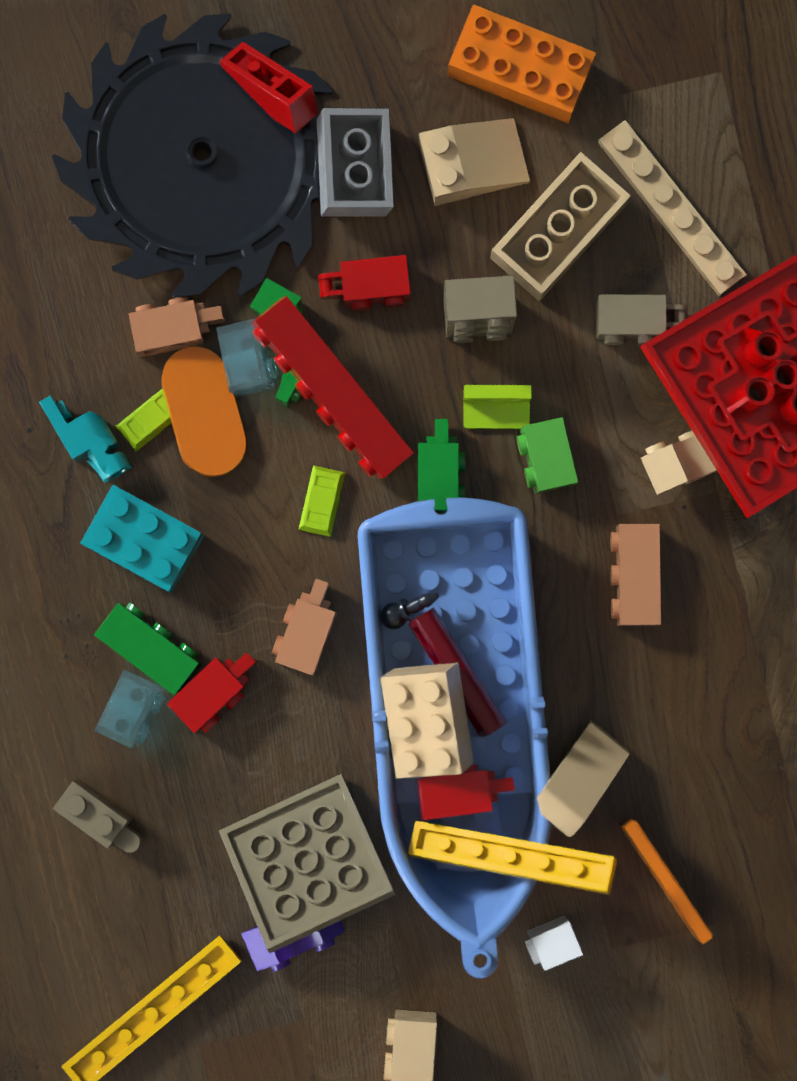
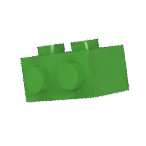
(547, 456)

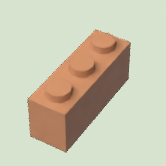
(636, 575)

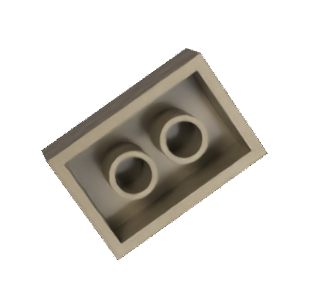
(479, 308)

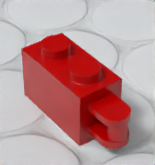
(369, 283)

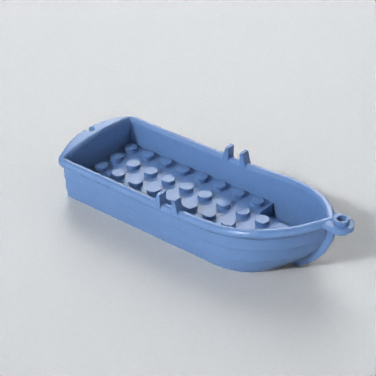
(486, 599)

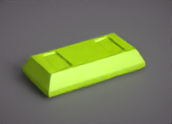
(146, 421)
(322, 501)

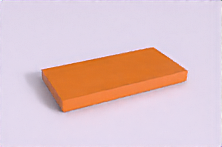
(666, 880)

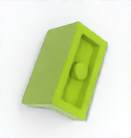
(496, 406)

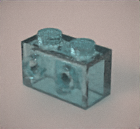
(245, 360)
(130, 709)

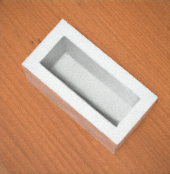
(553, 943)

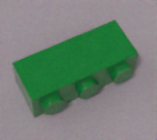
(148, 647)

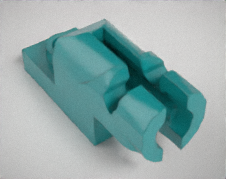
(87, 437)

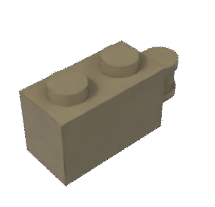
(634, 317)
(98, 817)

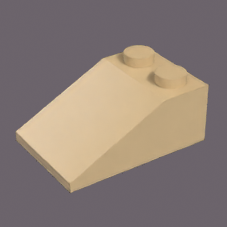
(472, 159)

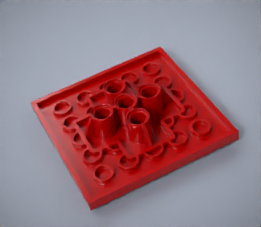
(714, 363)

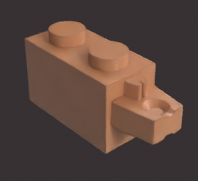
(172, 326)
(307, 630)

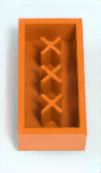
(520, 63)

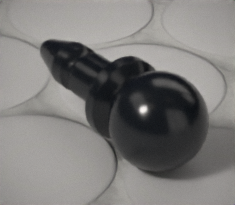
(396, 614)

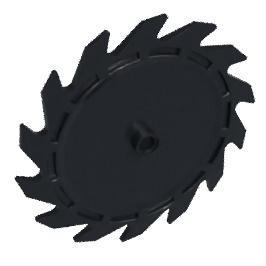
(152, 188)

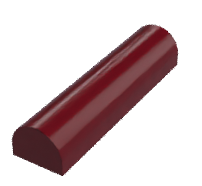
(443, 650)

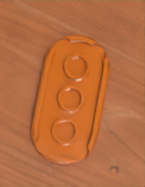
(203, 411)

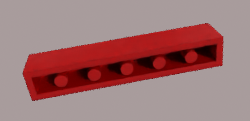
(331, 388)

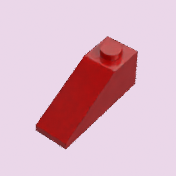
(273, 87)

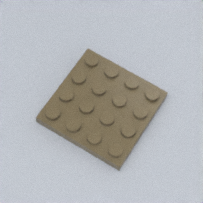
(306, 863)

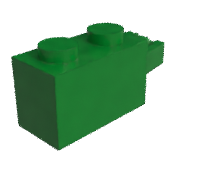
(439, 467)

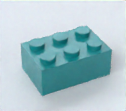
(142, 539)

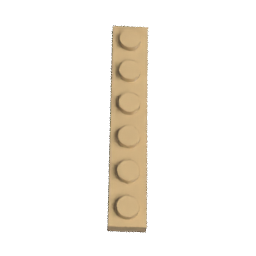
(672, 208)

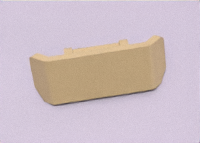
(581, 779)

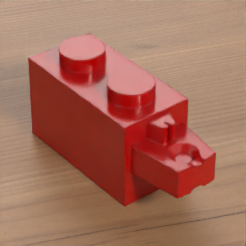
(210, 691)
(460, 793)

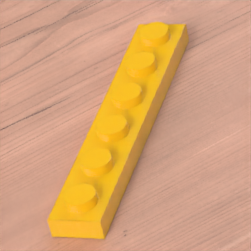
(513, 857)
(153, 1012)

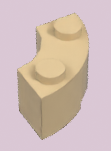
(676, 463)

